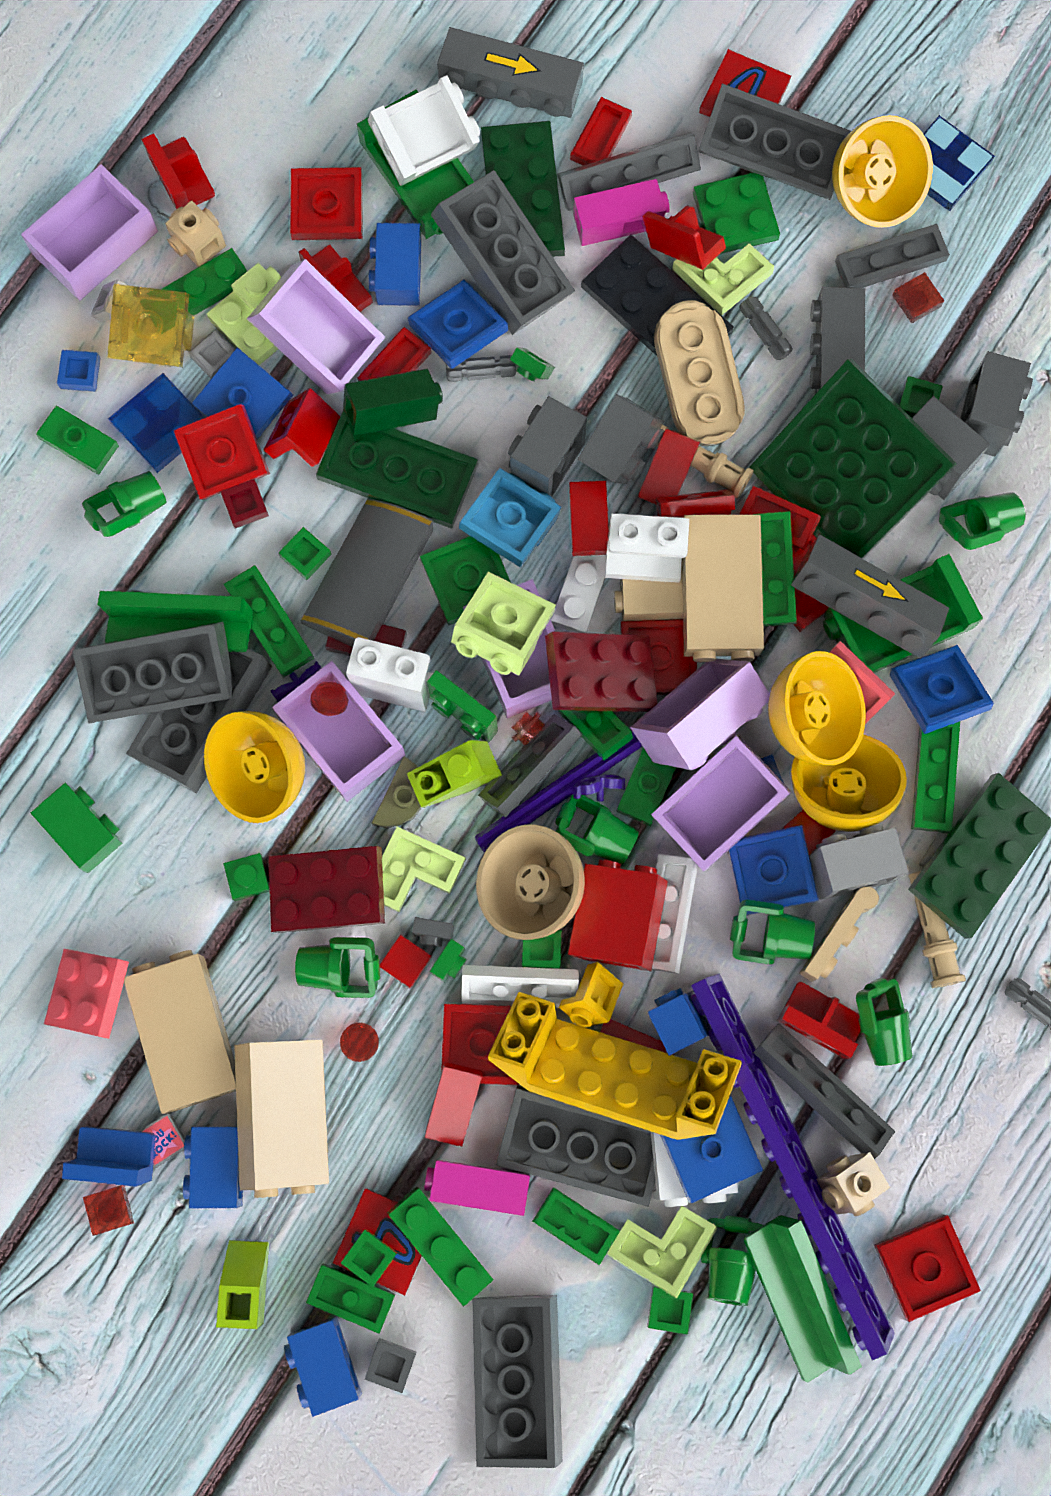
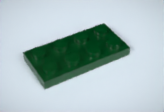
(526, 166)
(399, 471)
(981, 855)

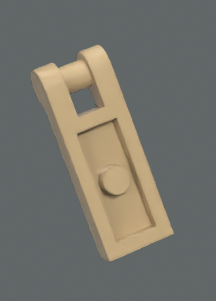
(840, 932)

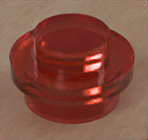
(329, 699)
(527, 727)
(359, 1042)

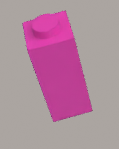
(617, 211)
(477, 1187)

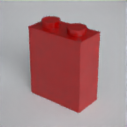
(619, 915)

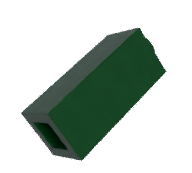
(391, 401)

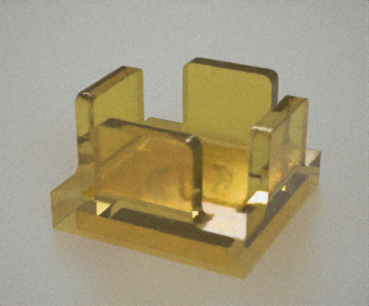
(150, 326)

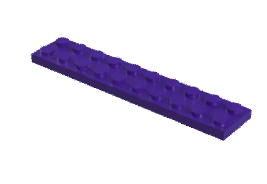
(798, 1176)

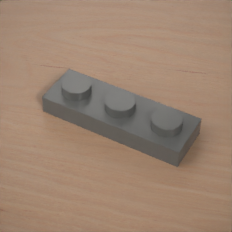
(892, 257)
(530, 765)

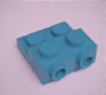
(510, 517)

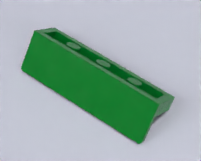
(154, 613)
(801, 1298)

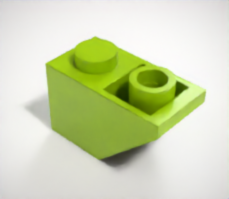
(454, 773)
(243, 1285)

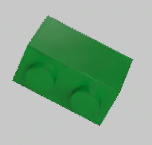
(77, 827)

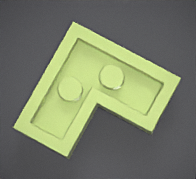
(728, 282)
(415, 857)
(665, 1260)

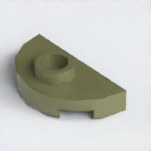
(400, 799)

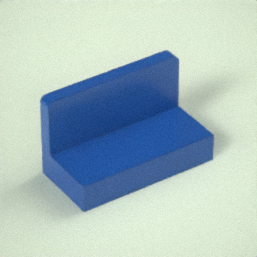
(112, 1157)

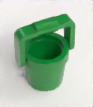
(132, 499)
(985, 519)
(605, 835)
(783, 936)
(330, 967)
(888, 1029)
(729, 1269)

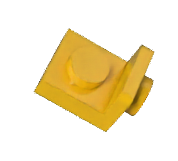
(594, 997)

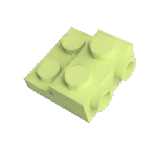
(232, 313)
(502, 624)

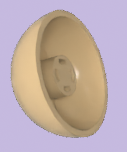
(516, 873)

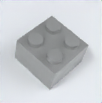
(863, 861)

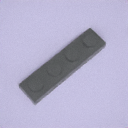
(656, 161)
(824, 1092)

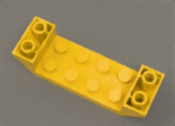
(611, 1073)

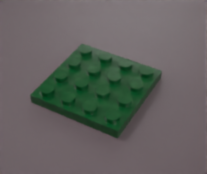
(853, 461)

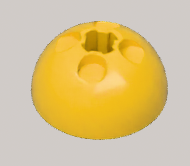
(882, 171)
(817, 709)
(254, 765)
(854, 792)

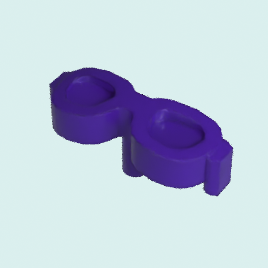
(285, 689)
(597, 784)

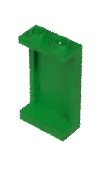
(423, 193)
(939, 582)

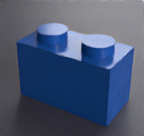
(397, 264)
(678, 1021)
(213, 1168)
(323, 1366)

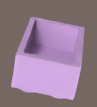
(90, 232)
(316, 327)
(533, 684)
(702, 713)
(346, 747)
(721, 803)

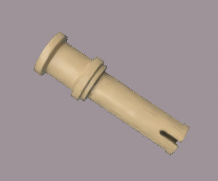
(720, 470)
(938, 946)

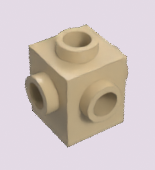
(195, 233)
(852, 1184)

